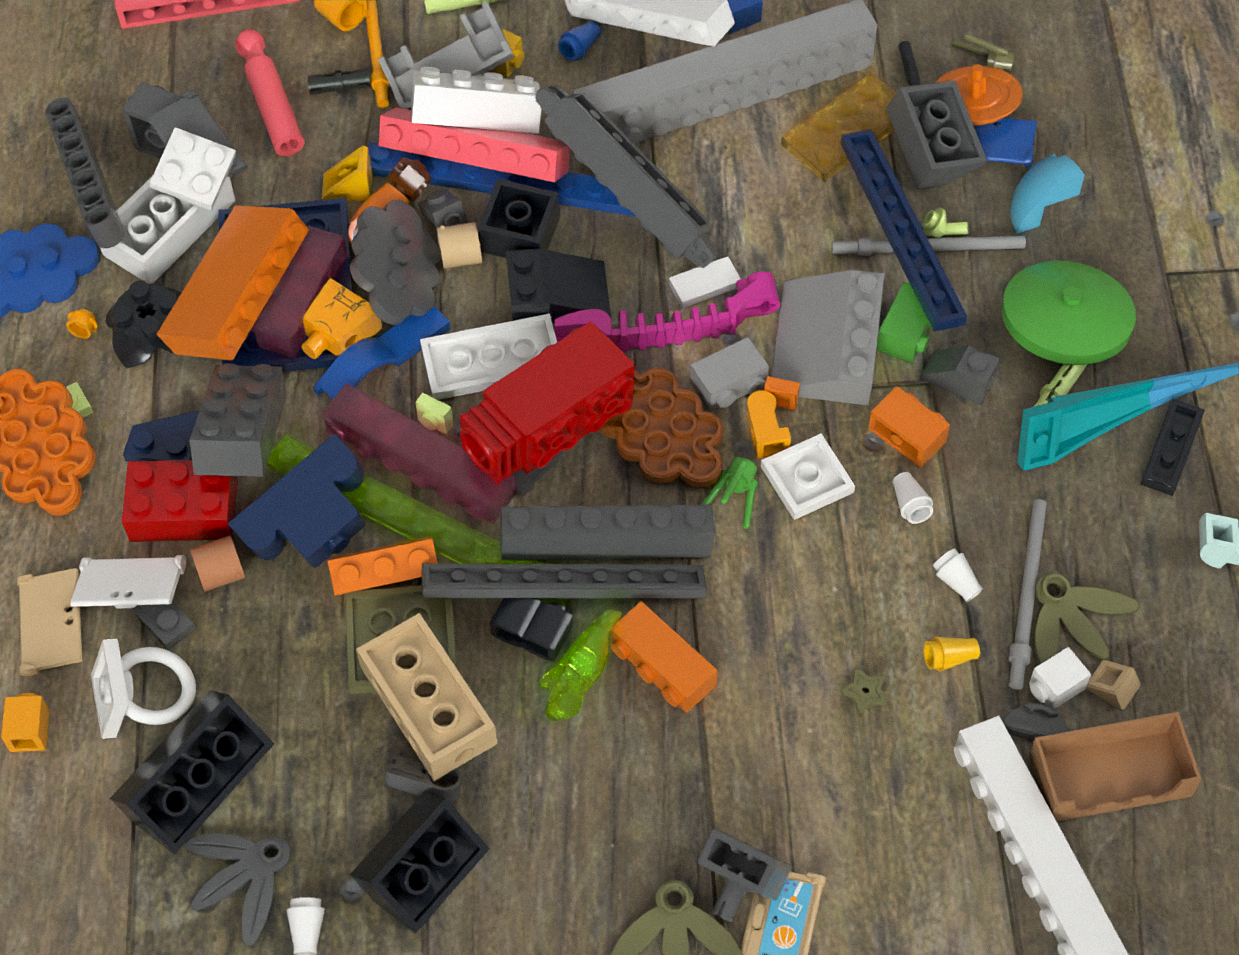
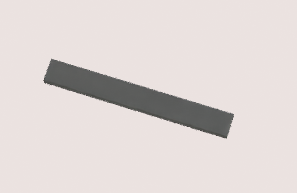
(562, 581)

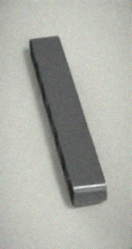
(84, 173)

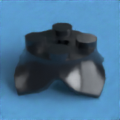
(137, 320)

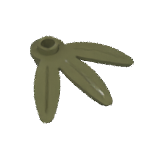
(1065, 607)
(675, 923)

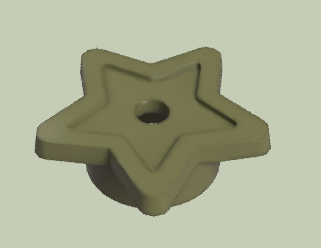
(861, 699)

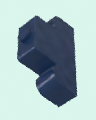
(306, 507)

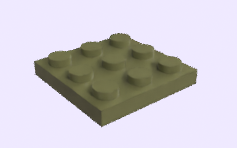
(379, 610)

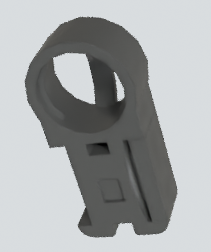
(413, 777)

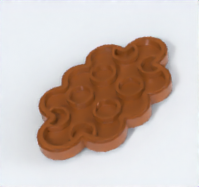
(668, 432)

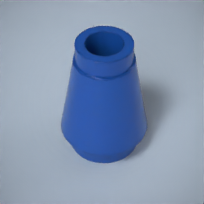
(577, 41)

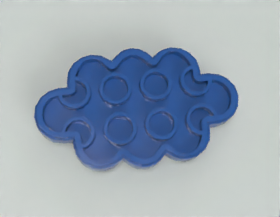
(42, 266)

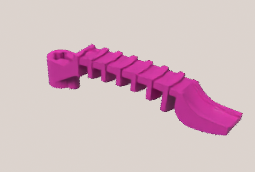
(755, 297)

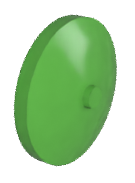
(1068, 312)

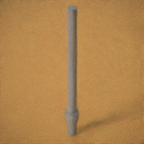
(865, 246)
(1021, 651)

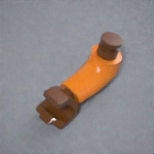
(408, 179)

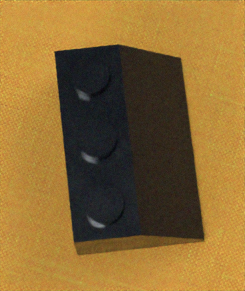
(420, 861)

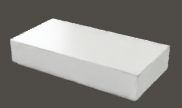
(704, 283)

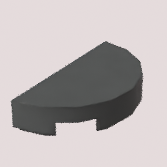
(1034, 721)

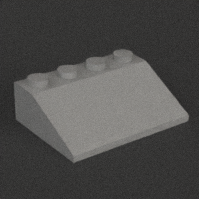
(830, 335)

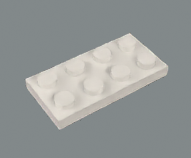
(483, 355)

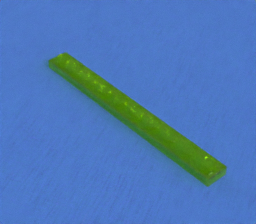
(408, 516)

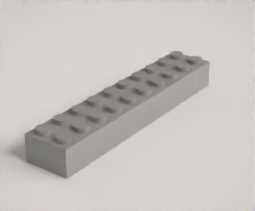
(738, 72)

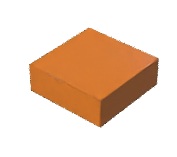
(785, 392)

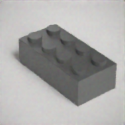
(238, 420)

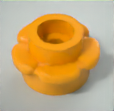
(81, 323)

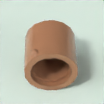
(217, 563)

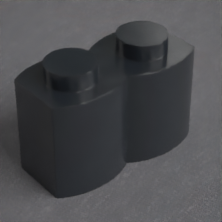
(532, 625)

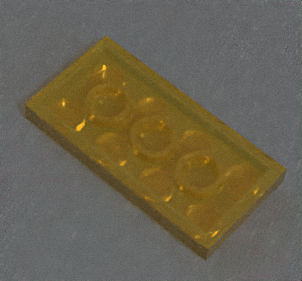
(857, 109)

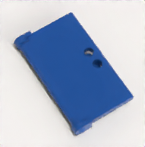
(1009, 141)

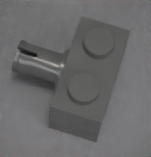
(744, 871)

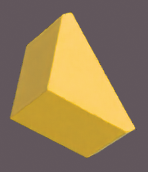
(349, 178)

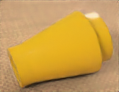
(948, 652)

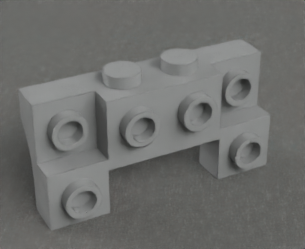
(477, 54)

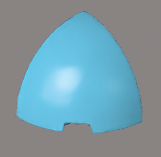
(1042, 185)

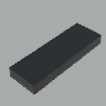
(1172, 447)

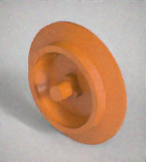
(986, 92)

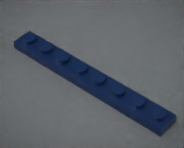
(903, 231)

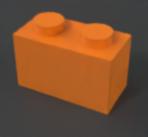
(909, 426)

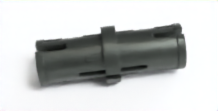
(339, 81)

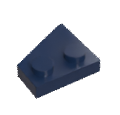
(161, 439)

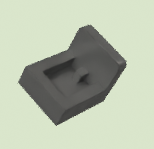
(443, 209)

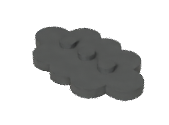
(395, 262)

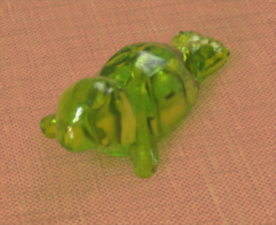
(579, 668)

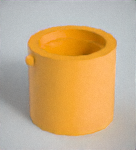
(342, 13)

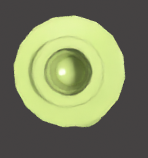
(936, 225)

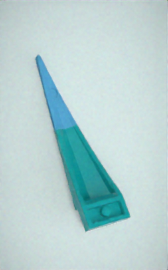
(1077, 418)

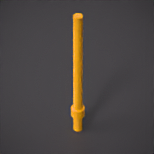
(378, 78)

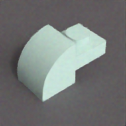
(1219, 540)

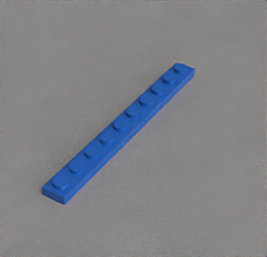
(573, 188)

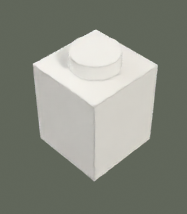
(1059, 679)

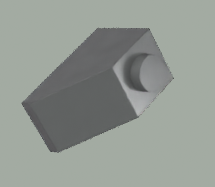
(962, 372)

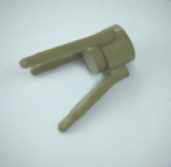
(998, 56)

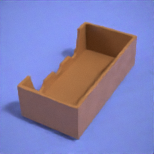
(1114, 766)

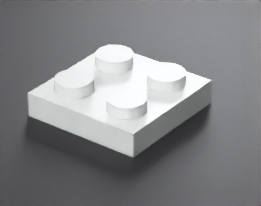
(193, 168)
(807, 476)

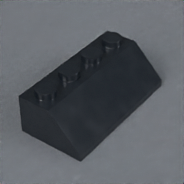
(192, 771)

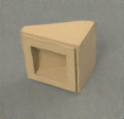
(1114, 683)

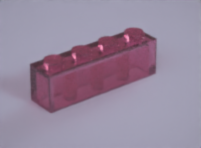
(315, 262)

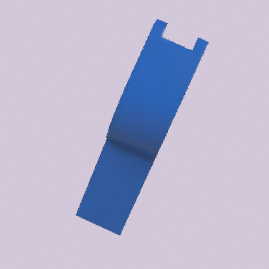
(392, 347)

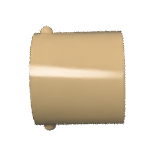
(459, 245)

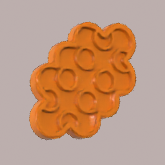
(42, 443)

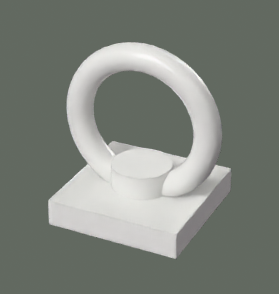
(114, 687)

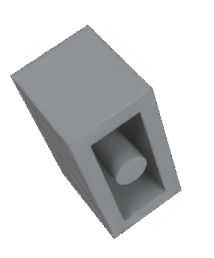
(729, 374)

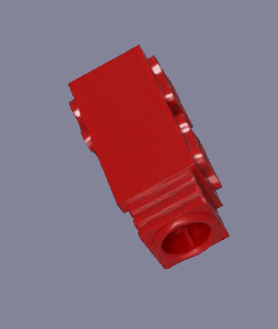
(548, 404)

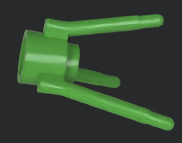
(737, 480)

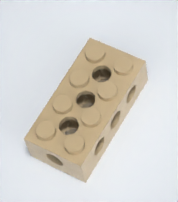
(421, 717)

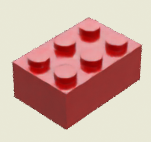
(175, 505)

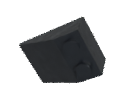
(554, 283)

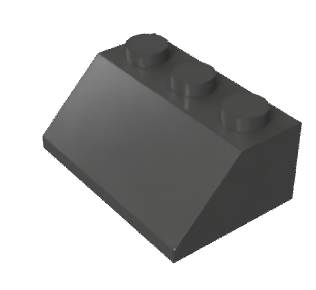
(935, 133)

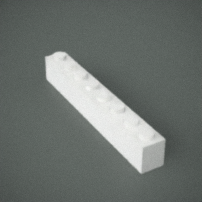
(1035, 841)

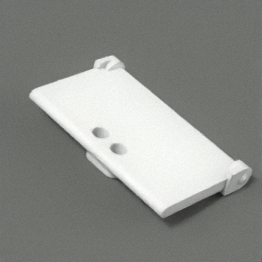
(131, 580)

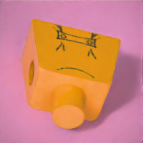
(337, 321)

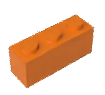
(380, 565)
(663, 657)

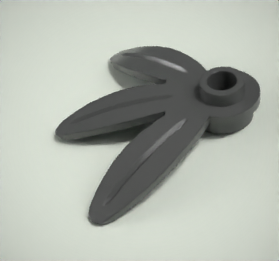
(252, 866)

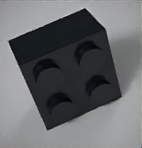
(518, 218)

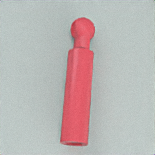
(269, 94)

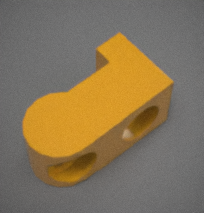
(763, 425)

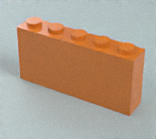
(233, 282)

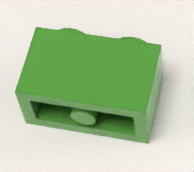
(904, 328)

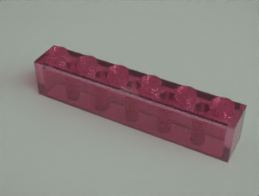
(416, 452)

